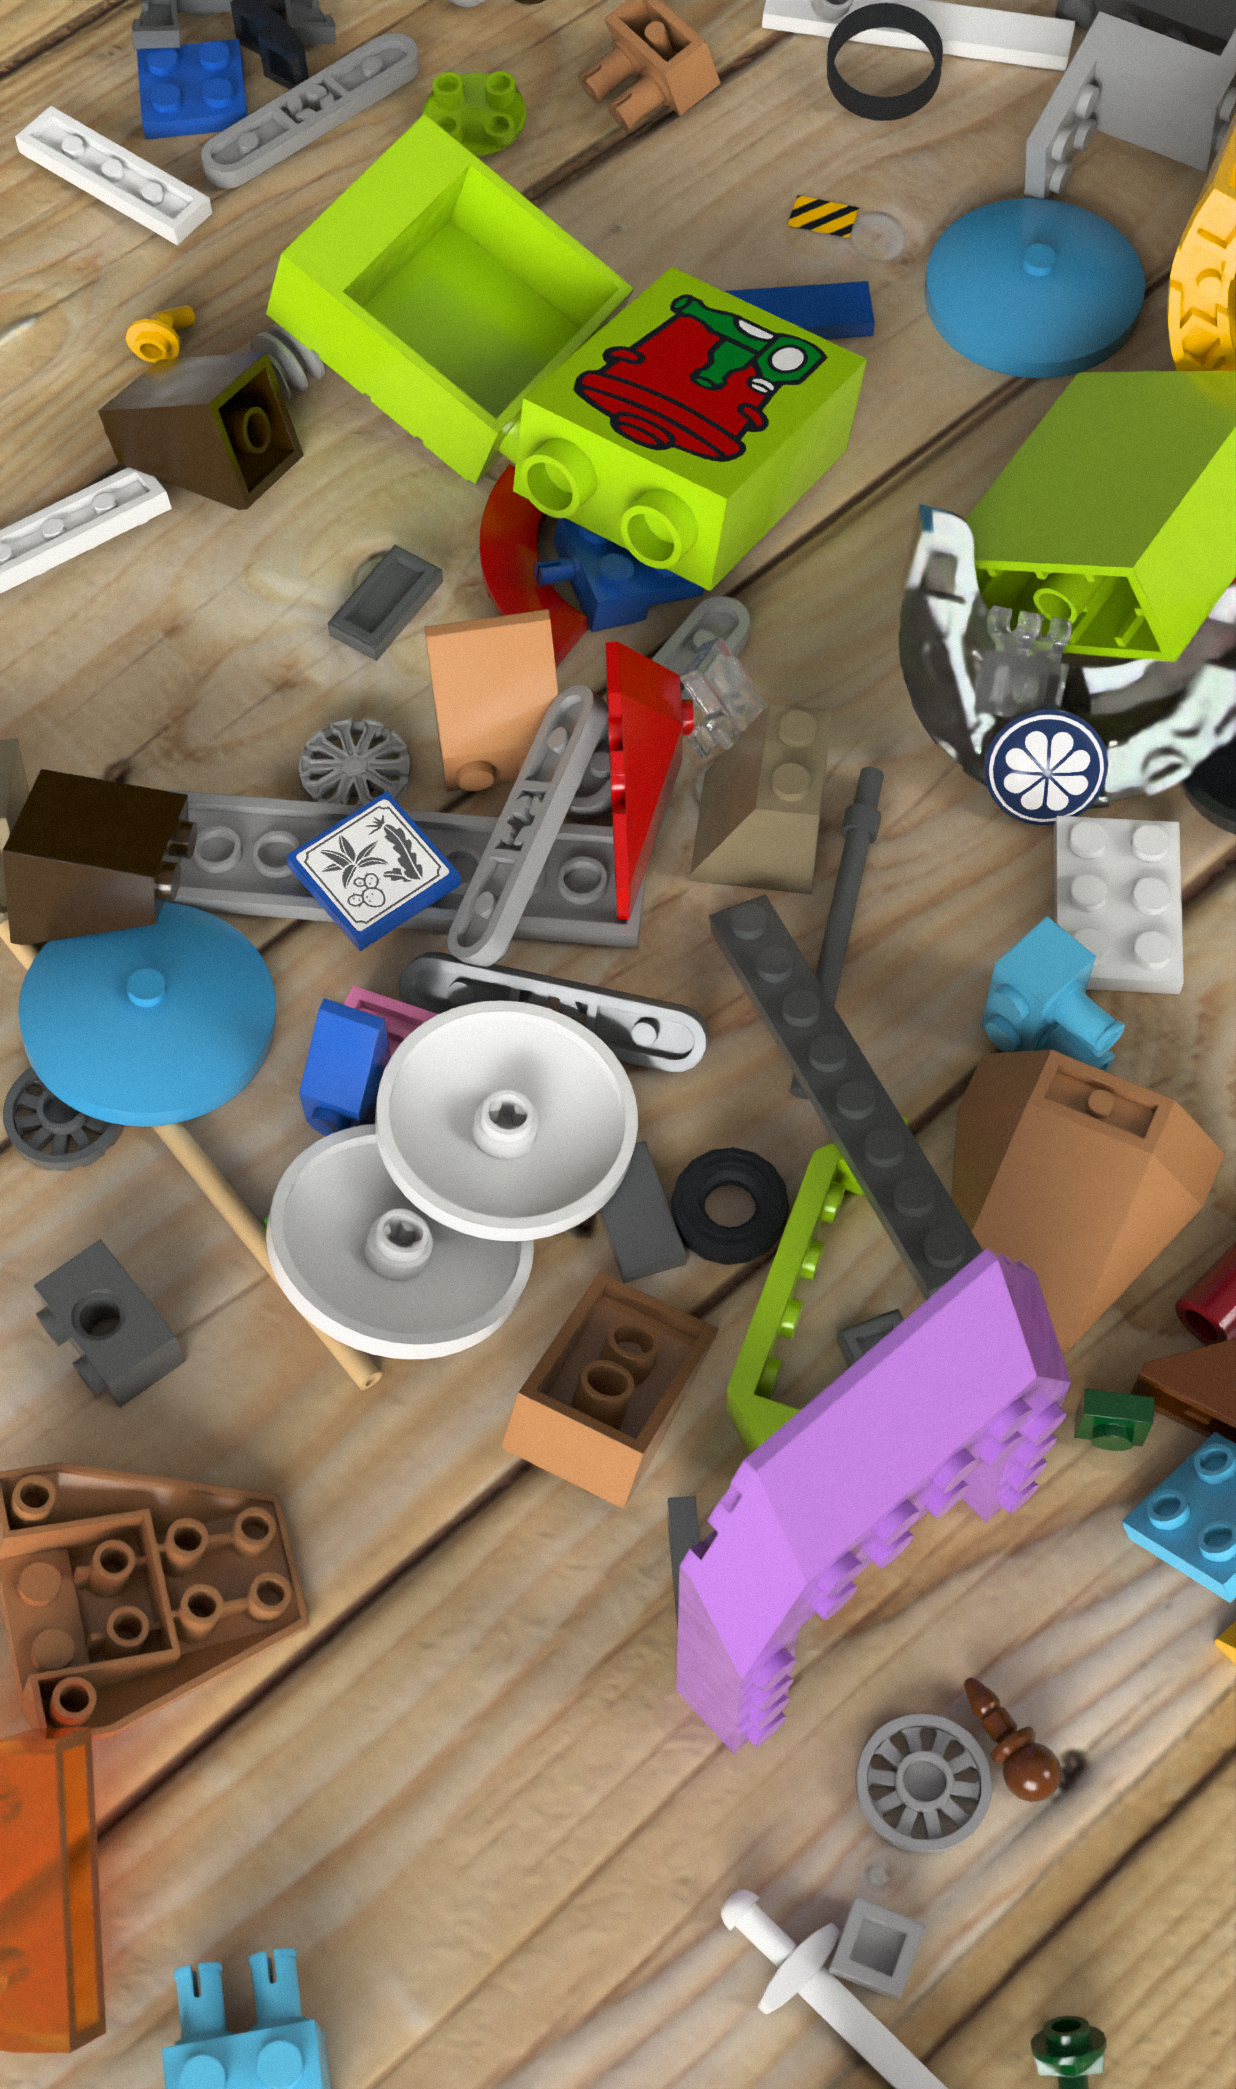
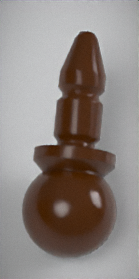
(1028, 1767)

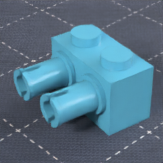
(1042, 1002)
(275, 2054)

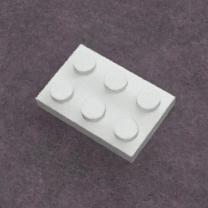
(1122, 899)

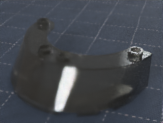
(1149, 713)

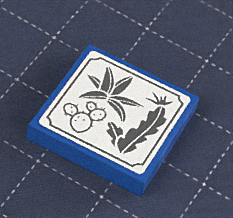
(373, 870)

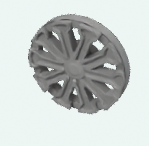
(355, 769)
(923, 1783)

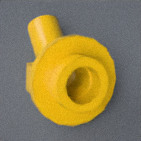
(156, 337)

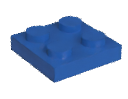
(191, 88)

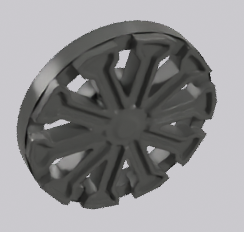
(53, 1121)

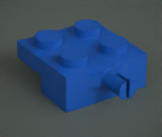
(608, 579)

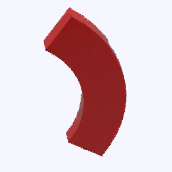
(507, 560)

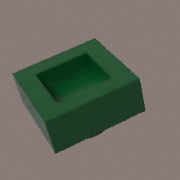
(1114, 1419)

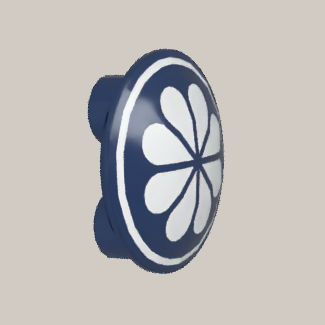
(1045, 765)

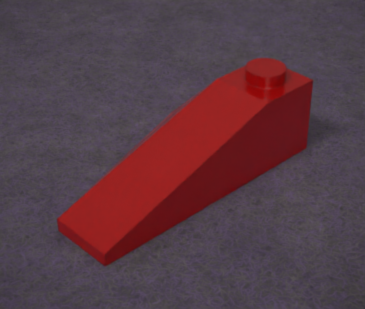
(644, 759)

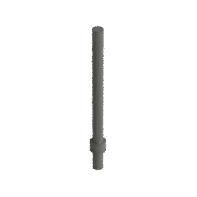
(859, 829)

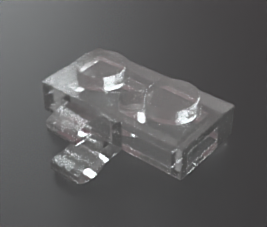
(723, 694)

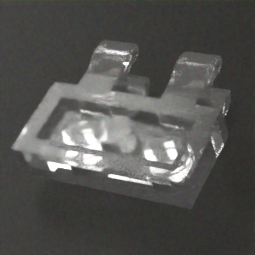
(1025, 665)

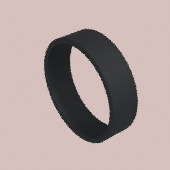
(889, 16)

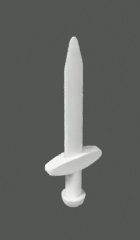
(803, 1973)

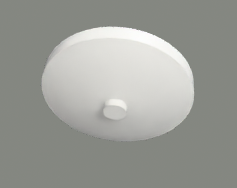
(506, 1120)
(377, 1265)

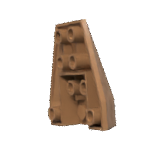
(1076, 1177)
(136, 1590)

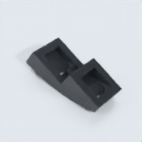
(272, 38)

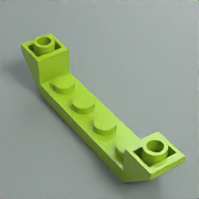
(778, 1309)

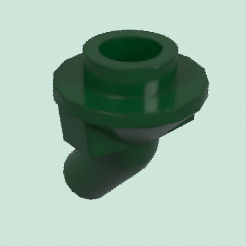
(1069, 2051)

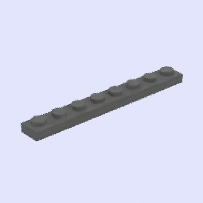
(846, 1094)

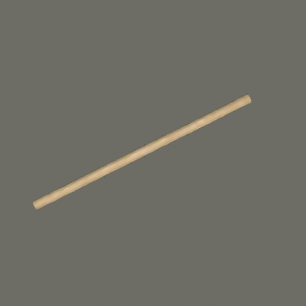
(229, 1204)

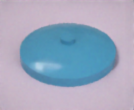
(1034, 288)
(149, 1018)

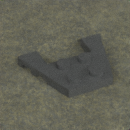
(160, 27)

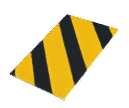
(823, 216)

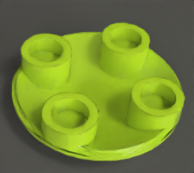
(477, 109)

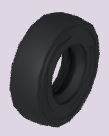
(735, 1168)

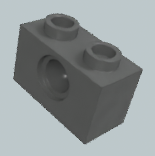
(97, 1289)

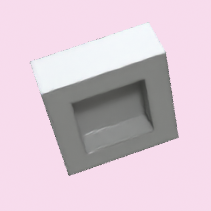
(877, 1948)

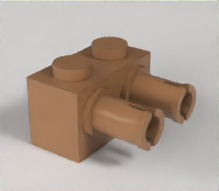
(660, 51)

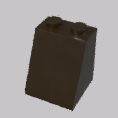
(206, 426)
(93, 857)

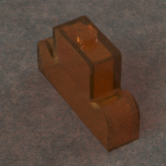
(49, 1893)

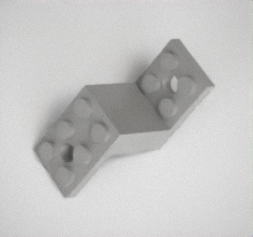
(1138, 91)

